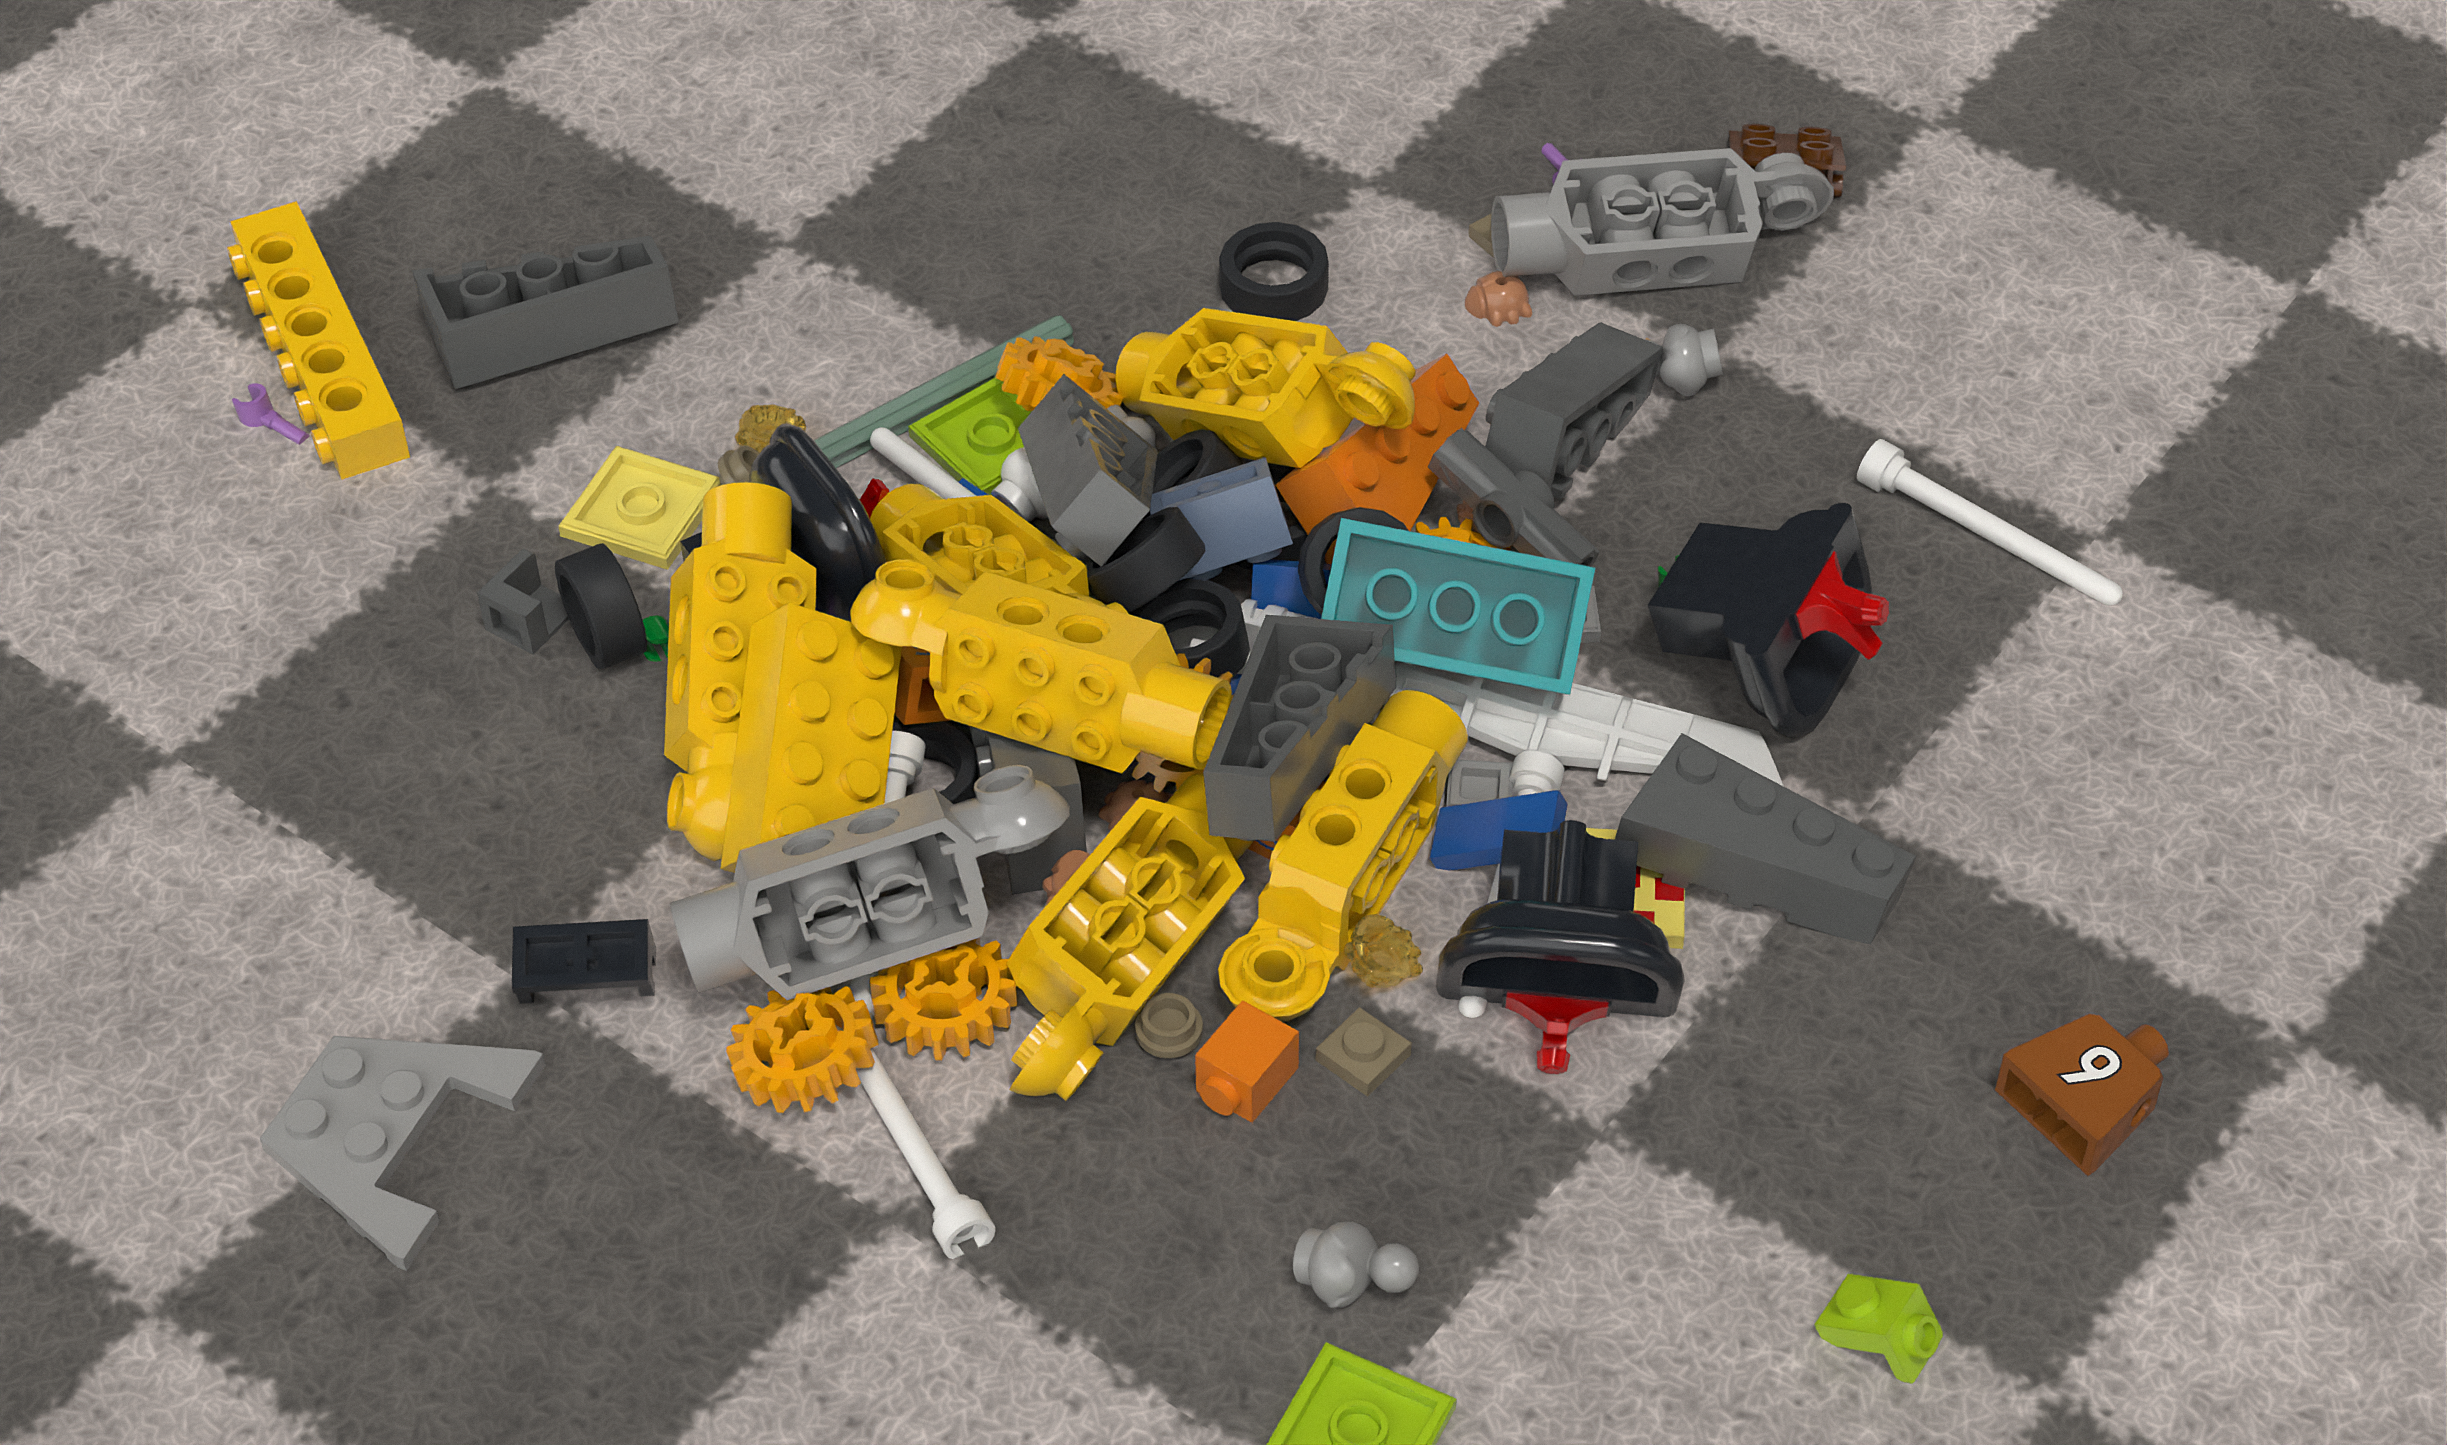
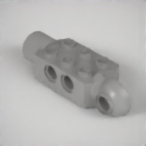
(1654, 219)
(863, 887)

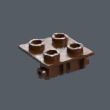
(1812, 144)

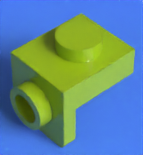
(1883, 1319)

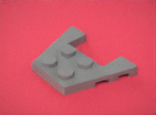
(365, 1111)

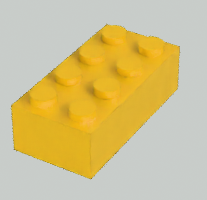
(809, 727)

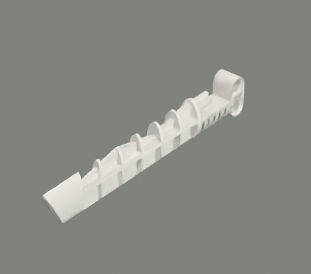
(1578, 729)

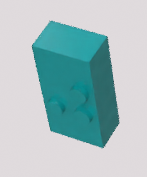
(1463, 604)

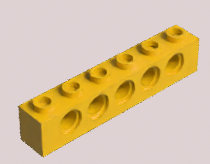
(318, 342)

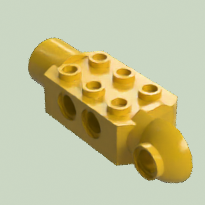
(1263, 384)
(973, 536)
(714, 599)
(1047, 667)
(1345, 855)
(1119, 934)

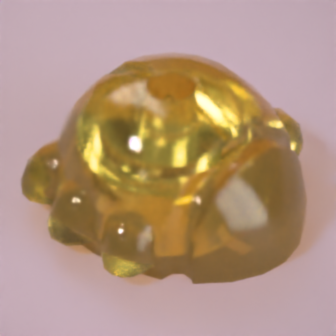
(760, 423)
(1382, 952)

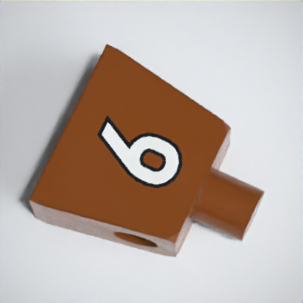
(2085, 1085)

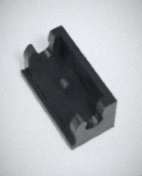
(582, 957)

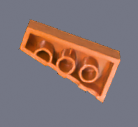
(1383, 464)

